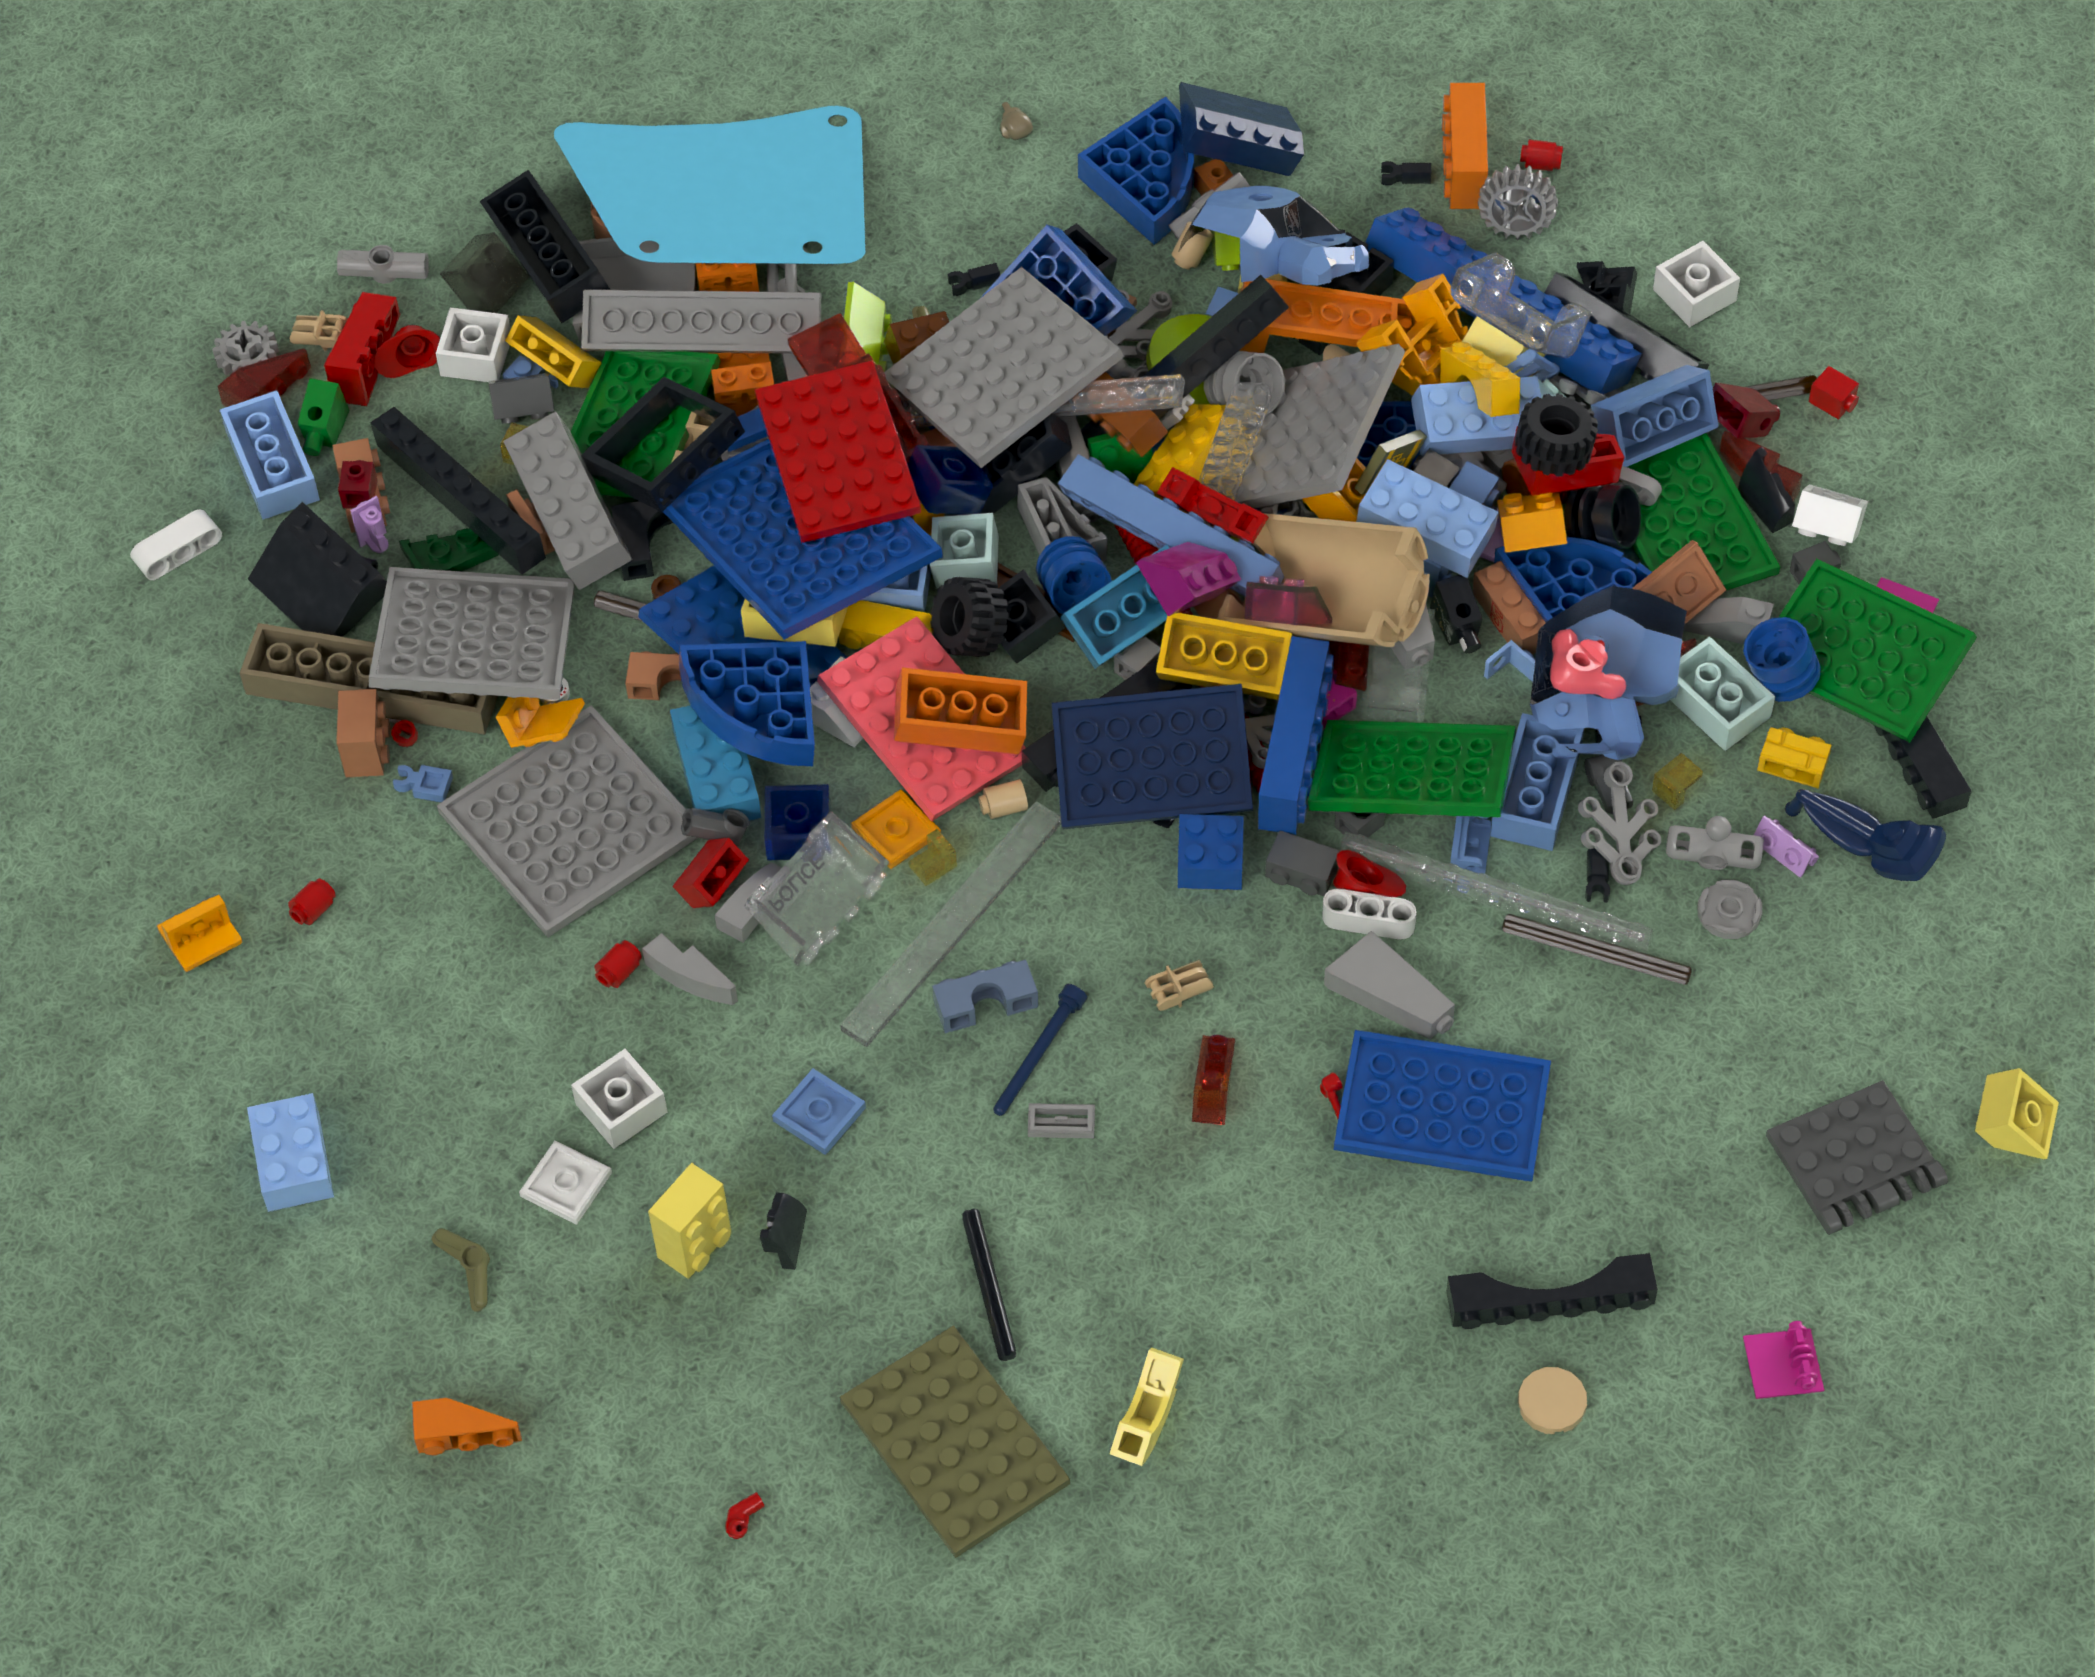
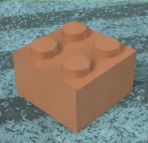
(362, 733)

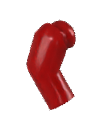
(738, 1515)

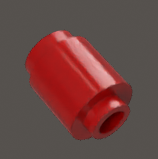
(1541, 155)
(311, 902)
(617, 964)

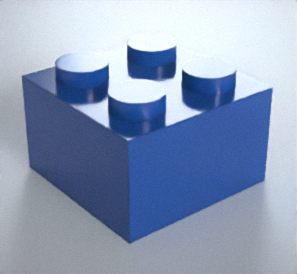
(1210, 851)

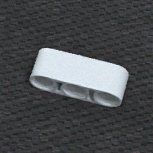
(176, 544)
(1356, 904)

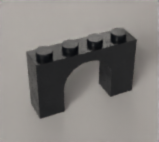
(637, 527)

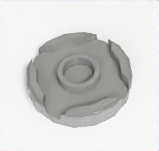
(1726, 919)

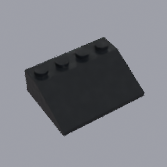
(316, 575)

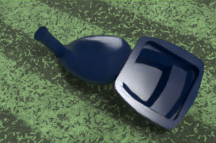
(1897, 848)

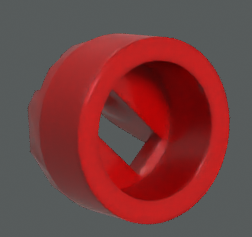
(409, 729)

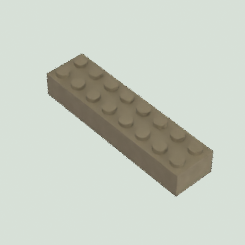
(315, 666)

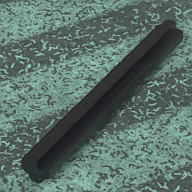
(989, 1285)

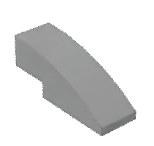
(733, 916)
(688, 971)

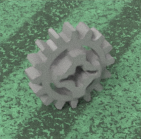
(244, 346)

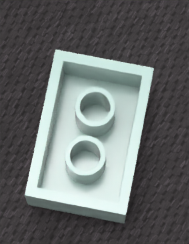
(1721, 694)

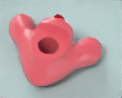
(1579, 667)

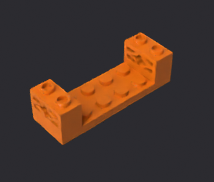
(1329, 315)
(738, 372)

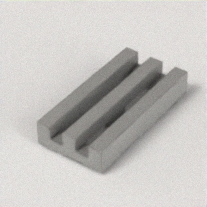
(1059, 1126)

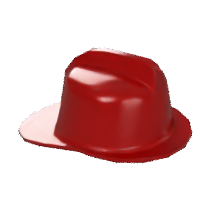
(406, 352)
(1365, 876)

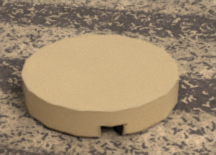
(1552, 1400)

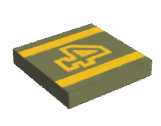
(1399, 450)

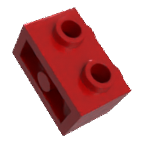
(710, 873)

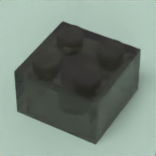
(484, 274)

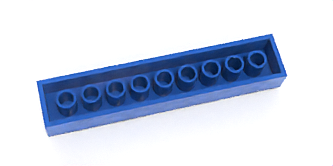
(1425, 251)

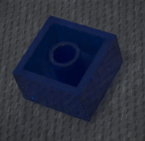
(948, 480)
(791, 817)

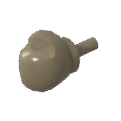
(1015, 123)

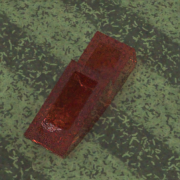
(1739, 451)

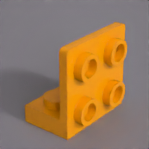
(529, 723)

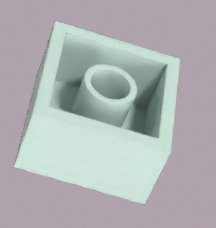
(967, 547)

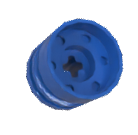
(1070, 572)
(1782, 658)

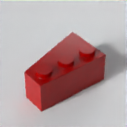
(1601, 470)

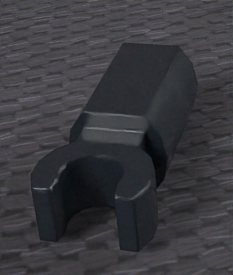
(1406, 173)
(973, 278)
(1597, 875)

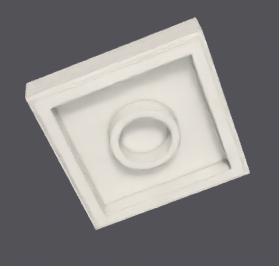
(565, 1182)

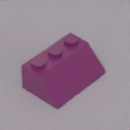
(1188, 575)

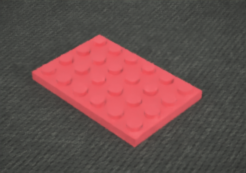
(866, 694)

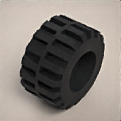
(1556, 434)
(969, 616)

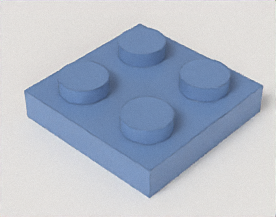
(819, 1111)

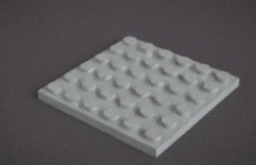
(1002, 366)
(1318, 427)
(472, 633)
(568, 821)

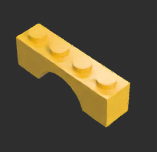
(1494, 385)

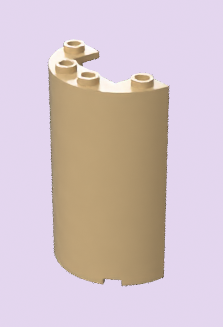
(1362, 570)

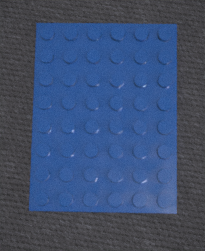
(748, 532)

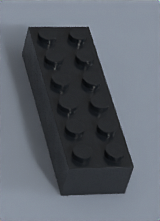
(543, 244)

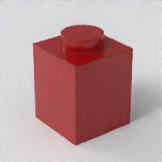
(1834, 393)

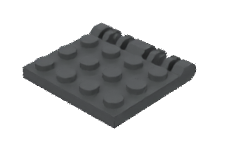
(1853, 1152)

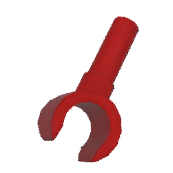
(1329, 1087)

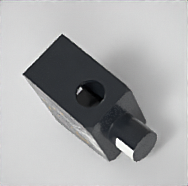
(1457, 612)

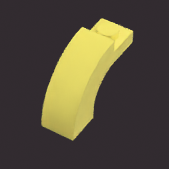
(1149, 1408)

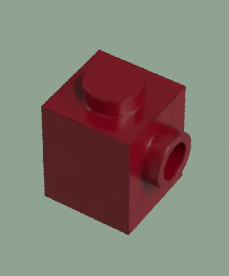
(357, 483)

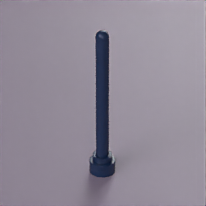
(1071, 999)

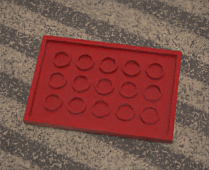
(837, 451)

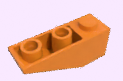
(453, 1425)

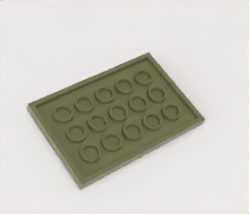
(954, 1441)

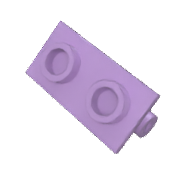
(370, 525)
(1785, 848)

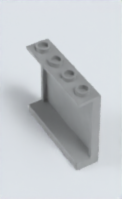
(629, 273)

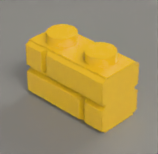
(1794, 757)

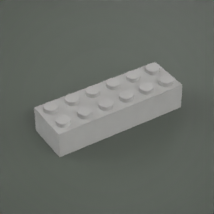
(567, 500)

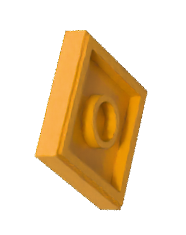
(895, 828)

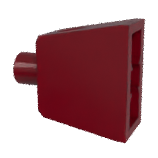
(1744, 411)

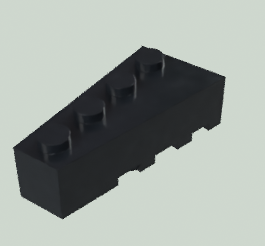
(1025, 460)

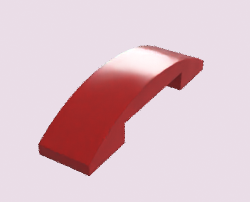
(1212, 506)

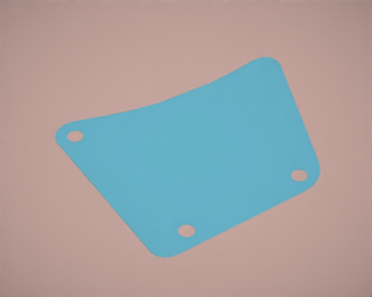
(727, 187)

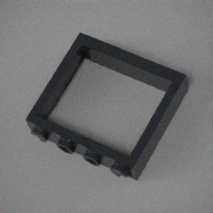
(640, 421)

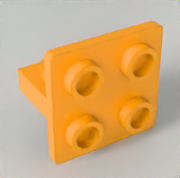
(200, 933)

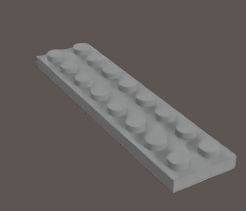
(696, 320)

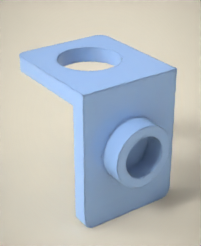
(1512, 653)

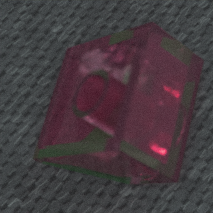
(1285, 602)

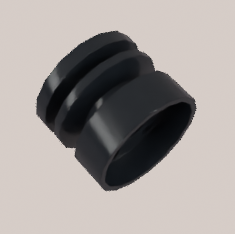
(1604, 515)

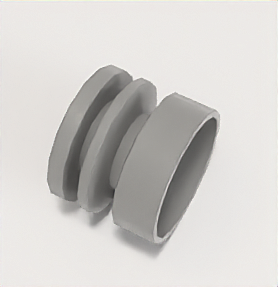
(1246, 367)

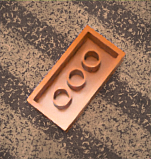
(1464, 144)
(960, 710)

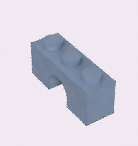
(1008, 984)

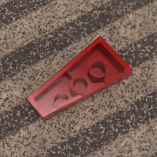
(353, 354)

